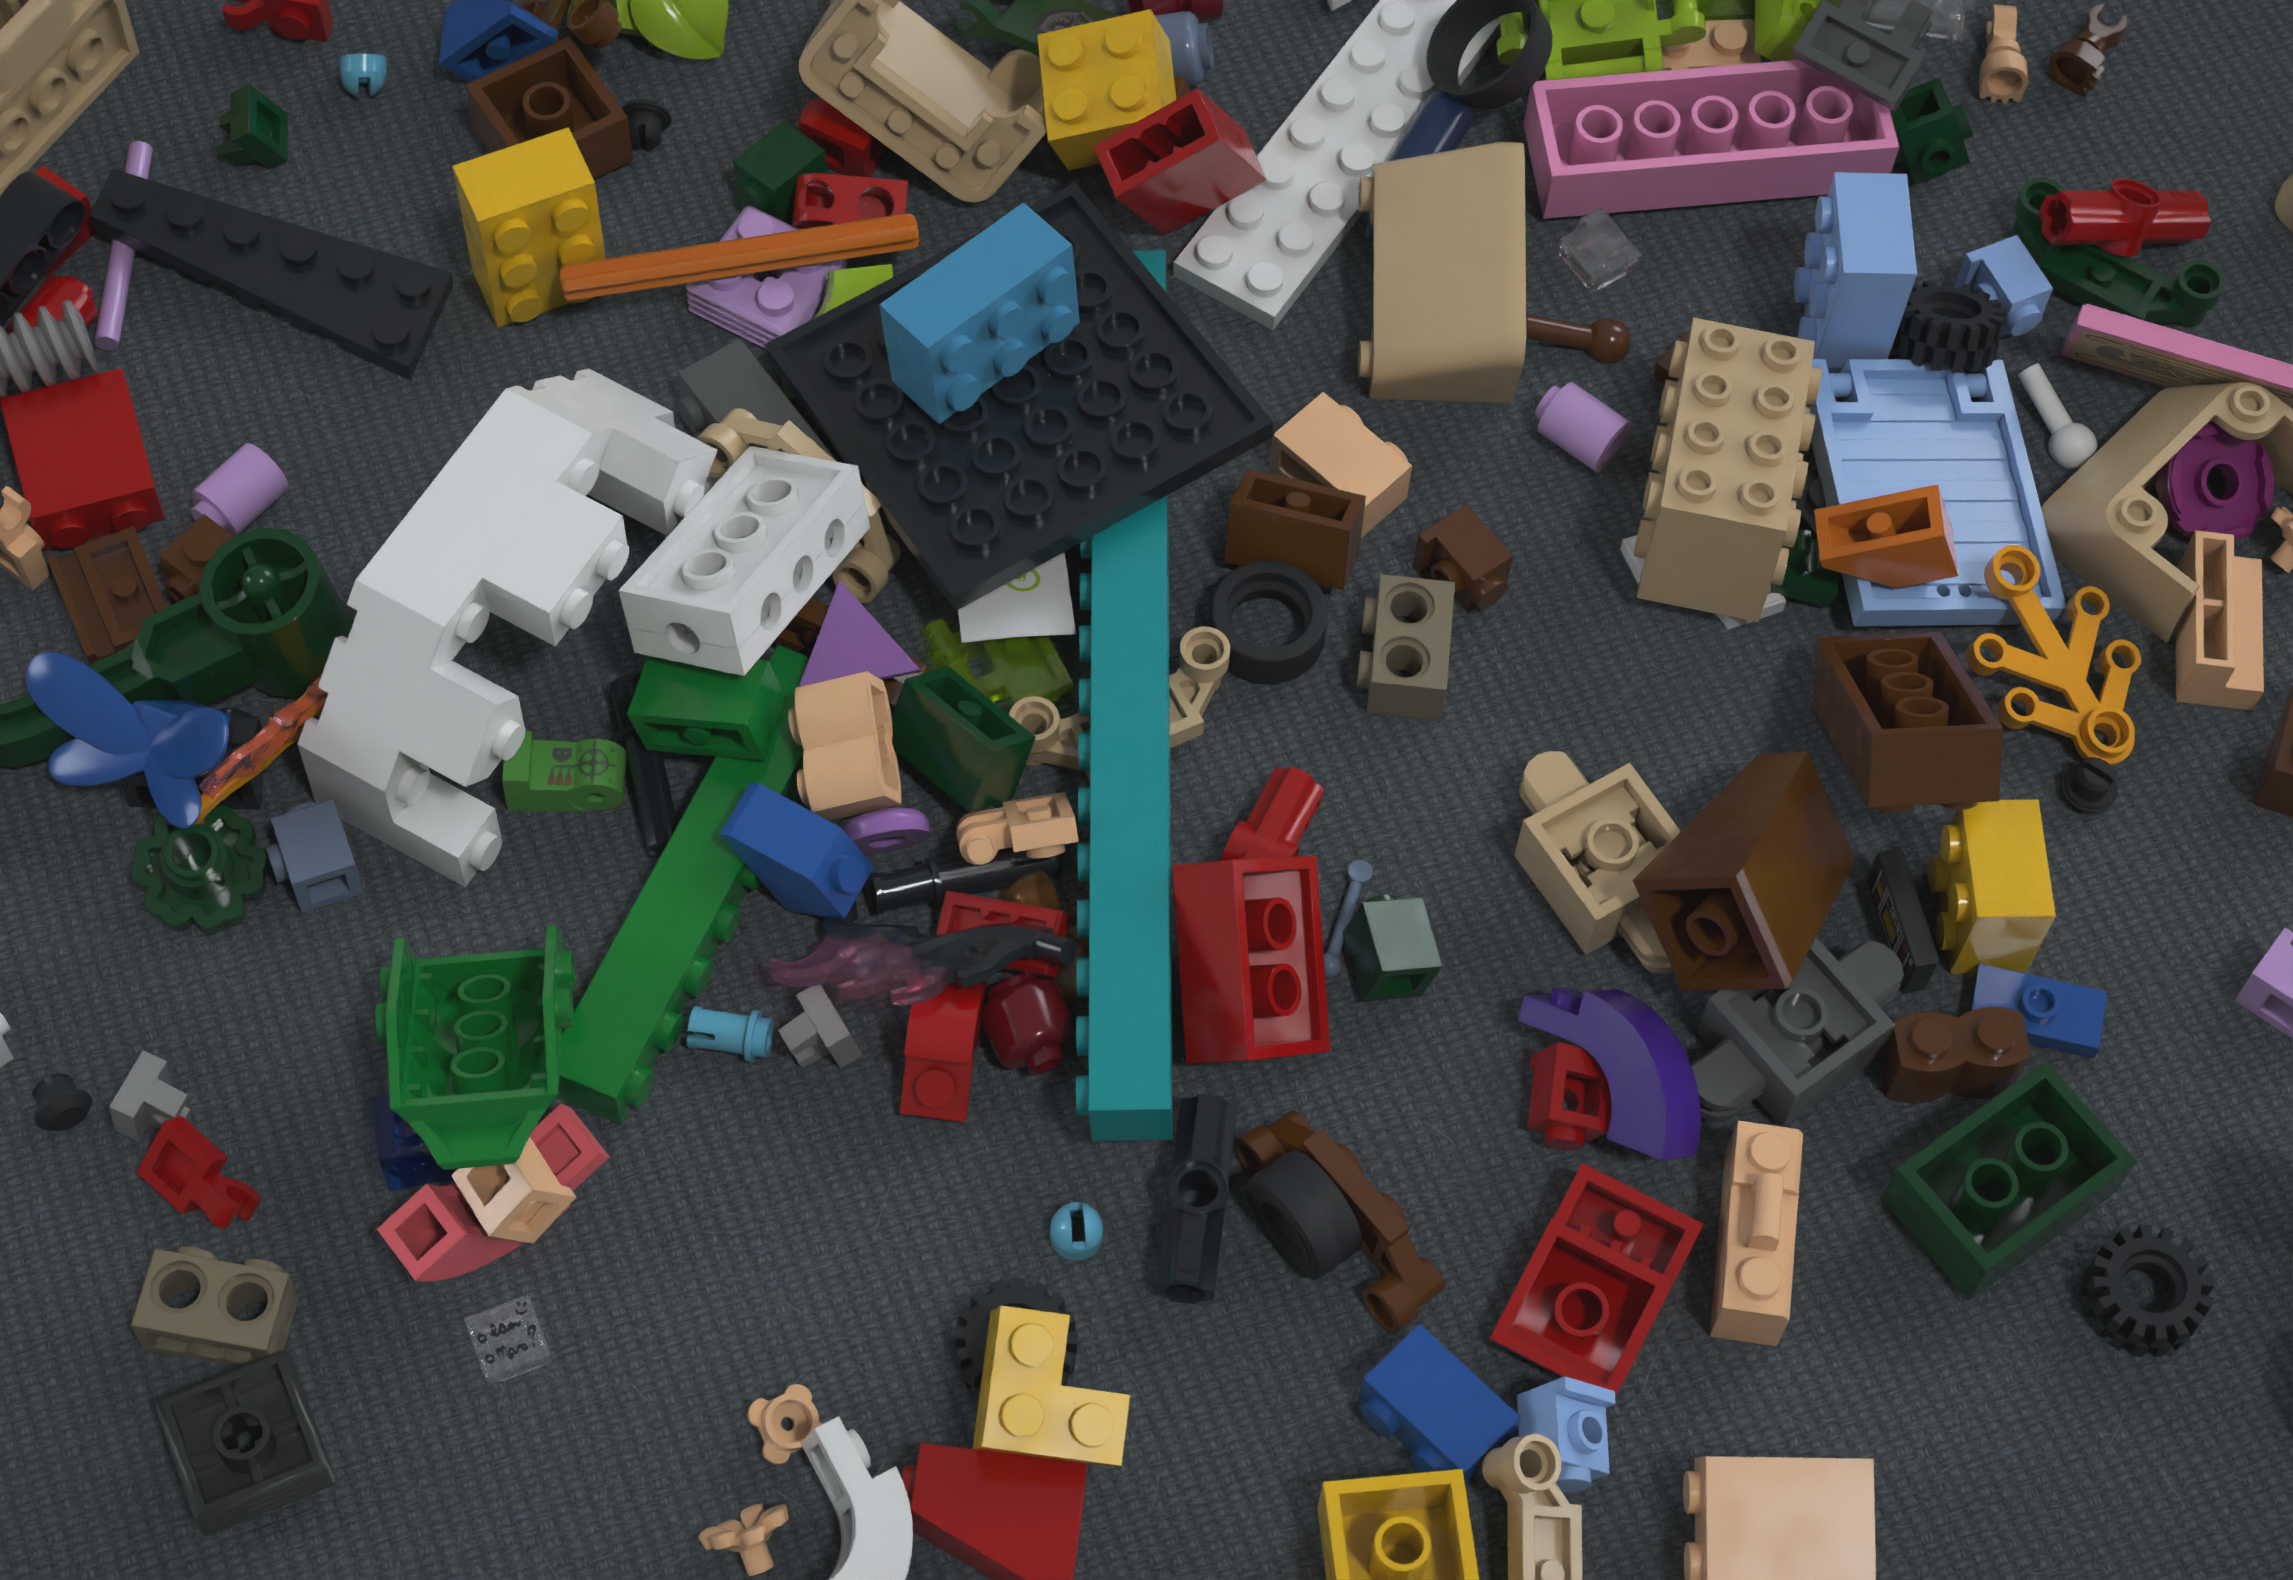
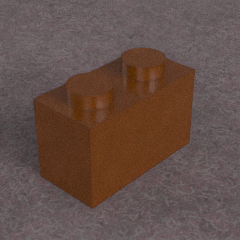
(1295, 525)

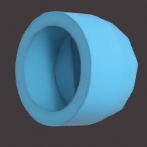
(363, 69)
(1062, 1231)

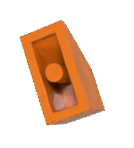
(1889, 538)

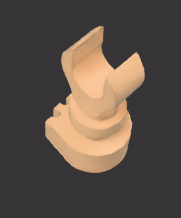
(2004, 68)

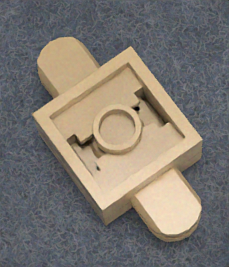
(1602, 824)

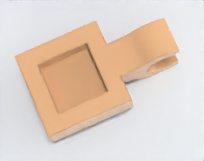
(20, 542)

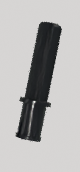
(646, 772)
(932, 879)

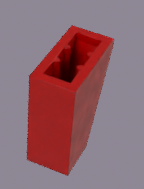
(999, 1510)

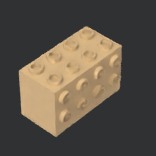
(1727, 469)

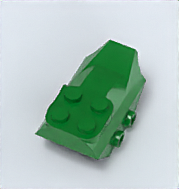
(475, 1046)

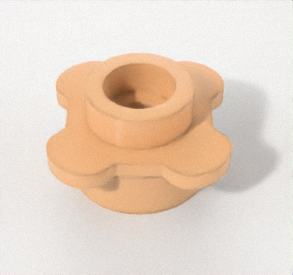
(768, 1415)

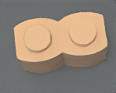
(845, 746)

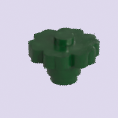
(201, 871)

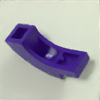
(1642, 1060)

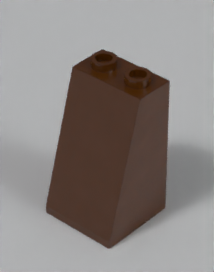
(1749, 878)

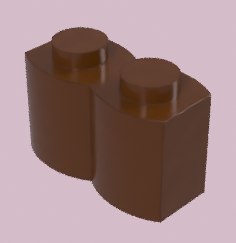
(1960, 1056)

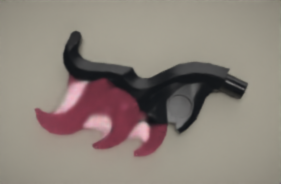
(913, 964)

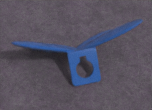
(119, 739)

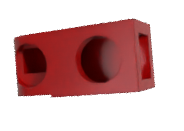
(843, 199)

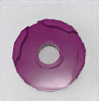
(2248, 480)

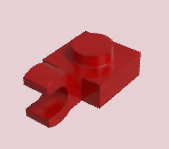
(287, 17)
(187, 1174)

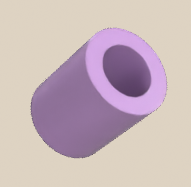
(1582, 425)
(239, 489)

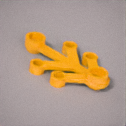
(2059, 666)

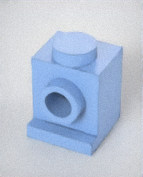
(2010, 277)
(1576, 1422)

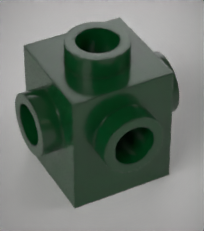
(1934, 141)

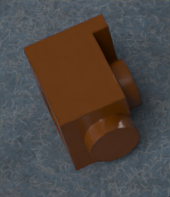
(1465, 553)

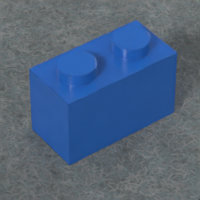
(1435, 1406)

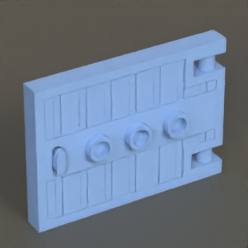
(1919, 430)

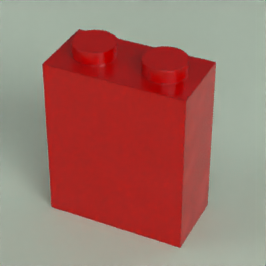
(1180, 162)
(82, 459)

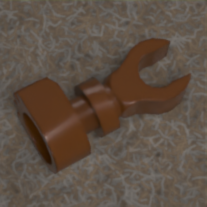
(2080, 60)

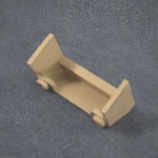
(2108, 522)

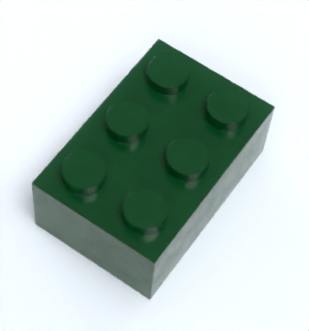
(2007, 1180)

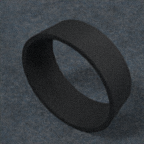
(1456, 31)

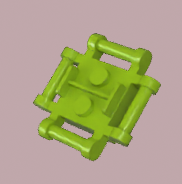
(1604, 36)

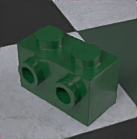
(960, 739)

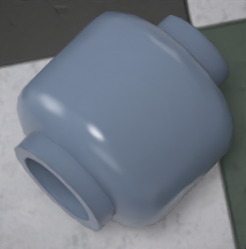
(1190, 45)

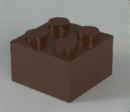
(547, 94)

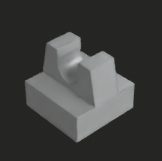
(819, 1031)
(147, 1098)

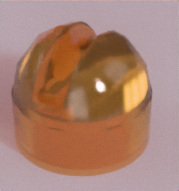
(1034, 890)

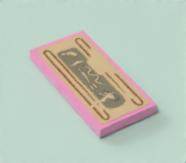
(2168, 355)

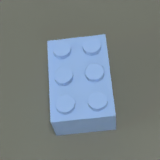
(1857, 268)

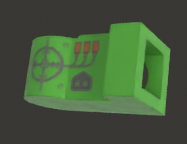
(565, 775)

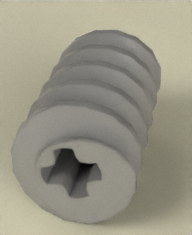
(44, 348)

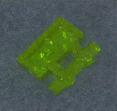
(1017, 664)

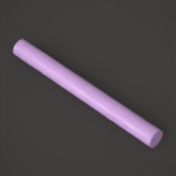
(120, 264)

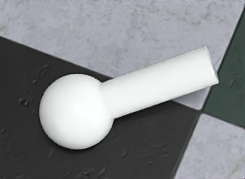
(2070, 442)

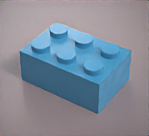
(981, 313)

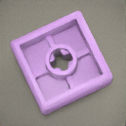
(765, 302)

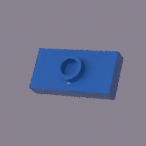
(2053, 1011)

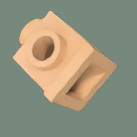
(515, 1198)

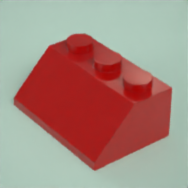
(1251, 959)

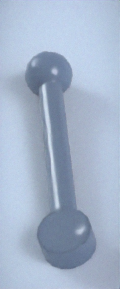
(1358, 876)

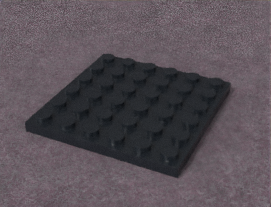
(1042, 455)

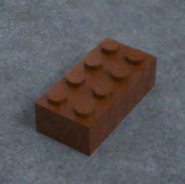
(1907, 721)

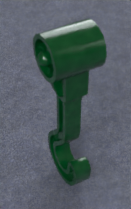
(258, 620)

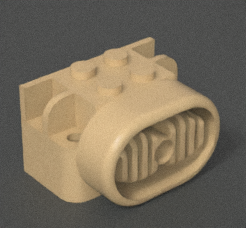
(52, 68)

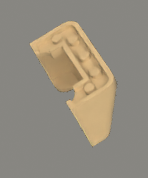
(927, 94)
(1447, 275)

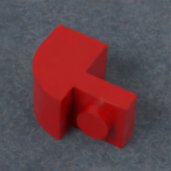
(942, 1053)

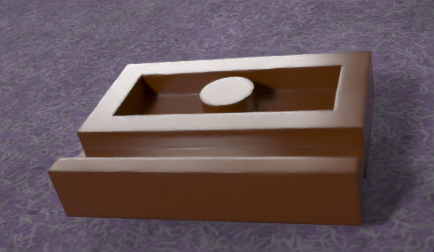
(107, 591)

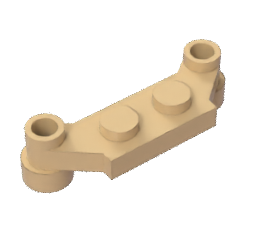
(868, 563)
(1202, 663)
(1541, 1521)

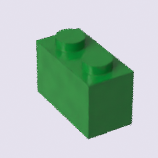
(706, 709)

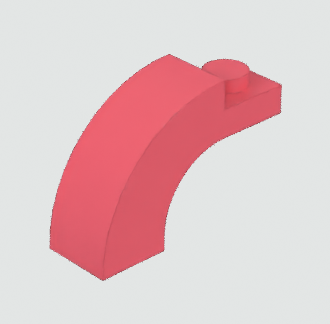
(439, 1232)

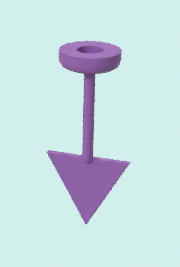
(850, 645)

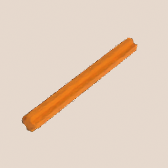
(739, 256)

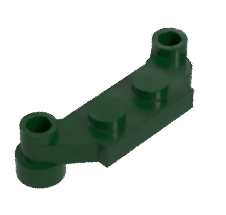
(2112, 280)

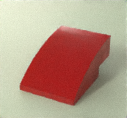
(1597, 1281)

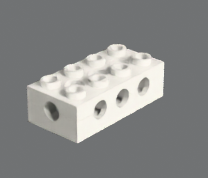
(745, 560)

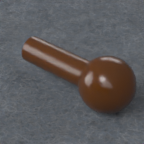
(1604, 340)

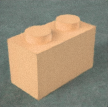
(1335, 450)

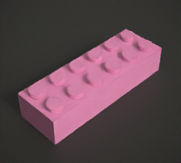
(1699, 137)

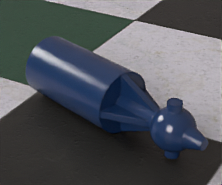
(1435, 129)

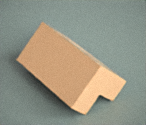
(2223, 628)

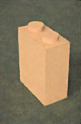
(1780, 1519)

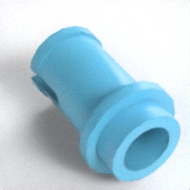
(731, 1032)

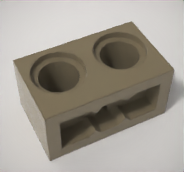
(1412, 647)
(209, 1325)

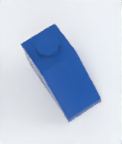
(489, 35)
(796, 853)

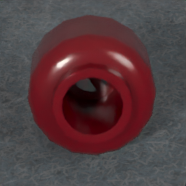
(1028, 1023)

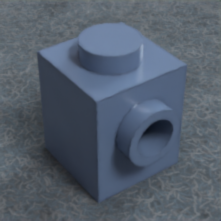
(314, 855)

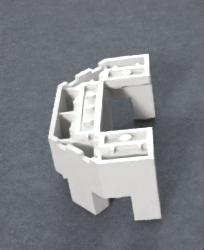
(499, 536)

